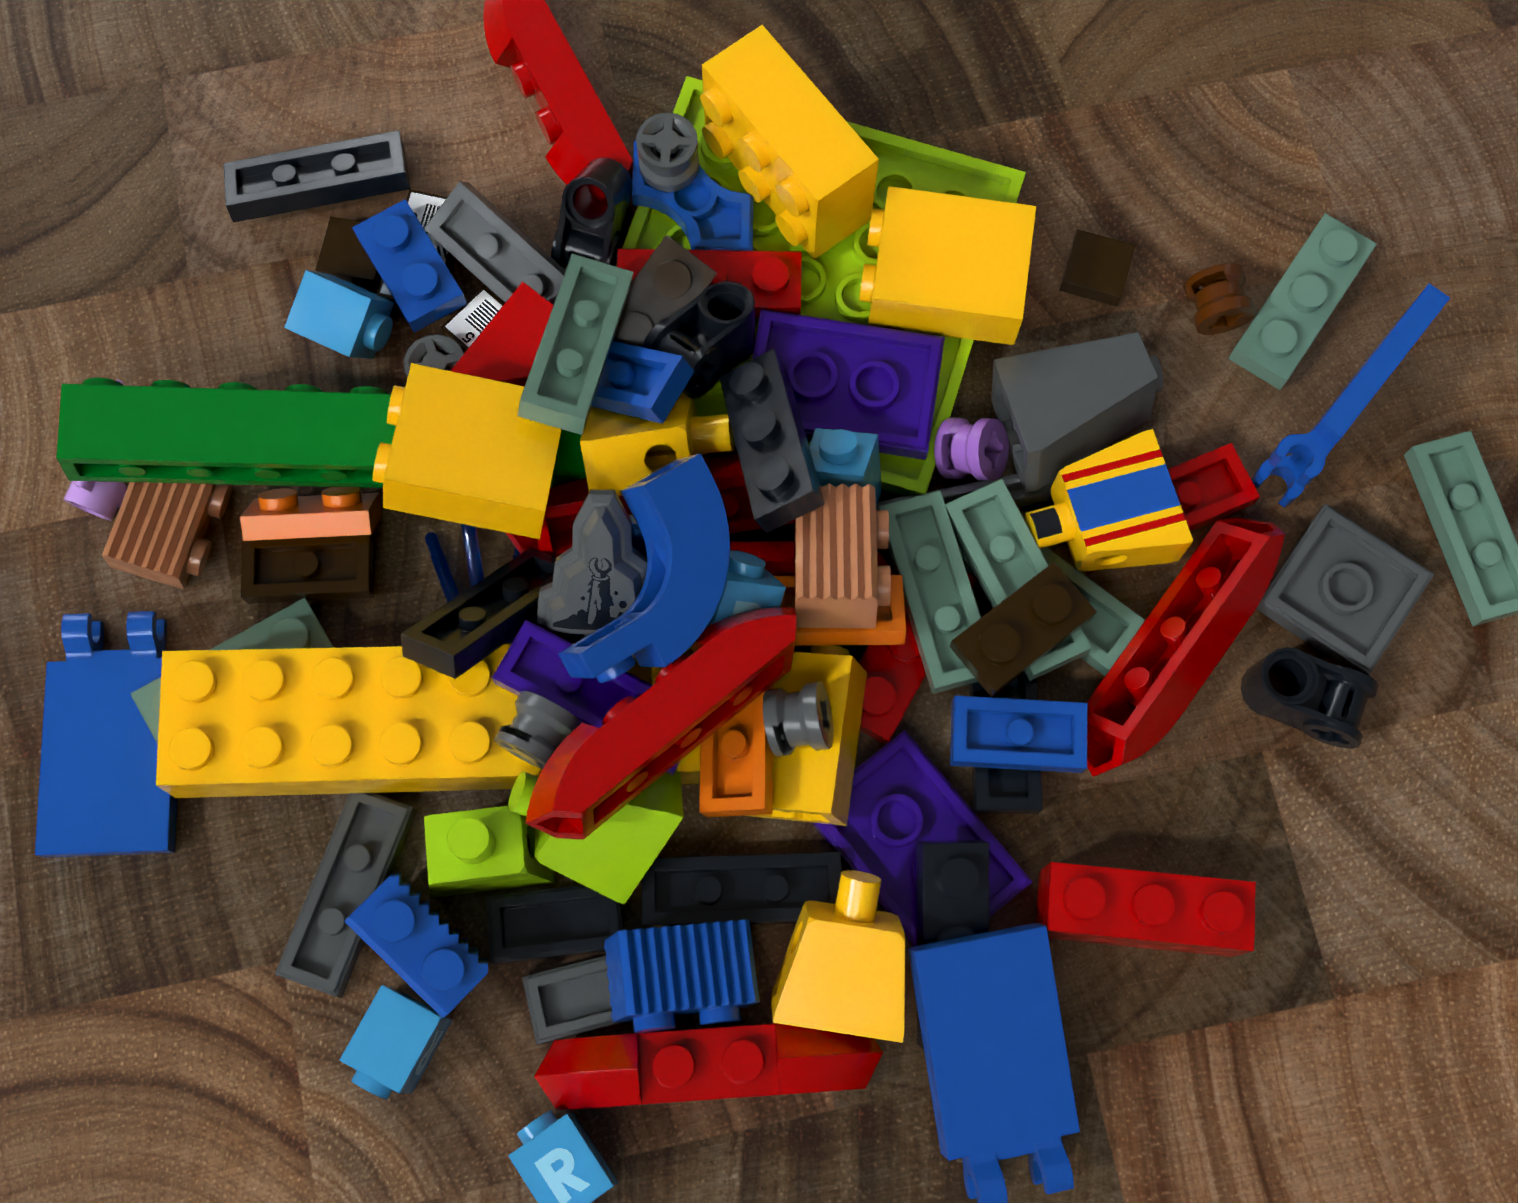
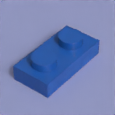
(409, 265)
(641, 382)
(1018, 734)

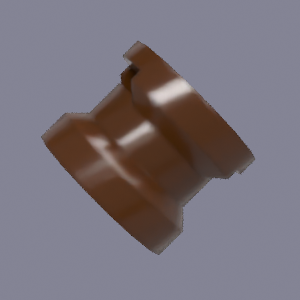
(1219, 299)

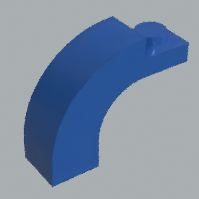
(684, 577)

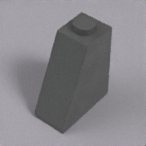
(1072, 402)

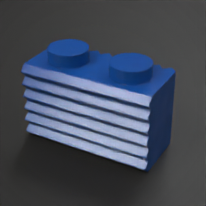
(418, 944)
(681, 972)

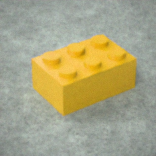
(787, 143)

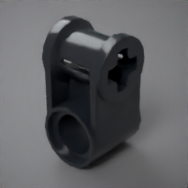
(589, 225)
(710, 333)
(1321, 700)

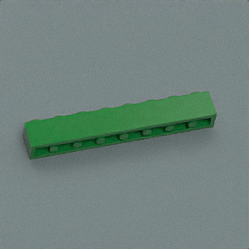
(235, 435)

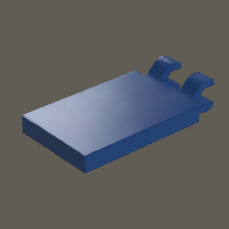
(1312, 448)
(97, 748)
(996, 1056)

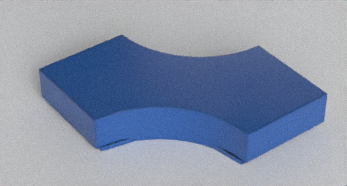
(704, 210)

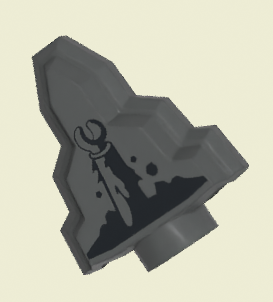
(596, 575)

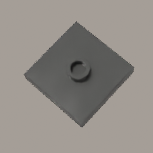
(1344, 591)

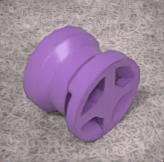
(971, 449)

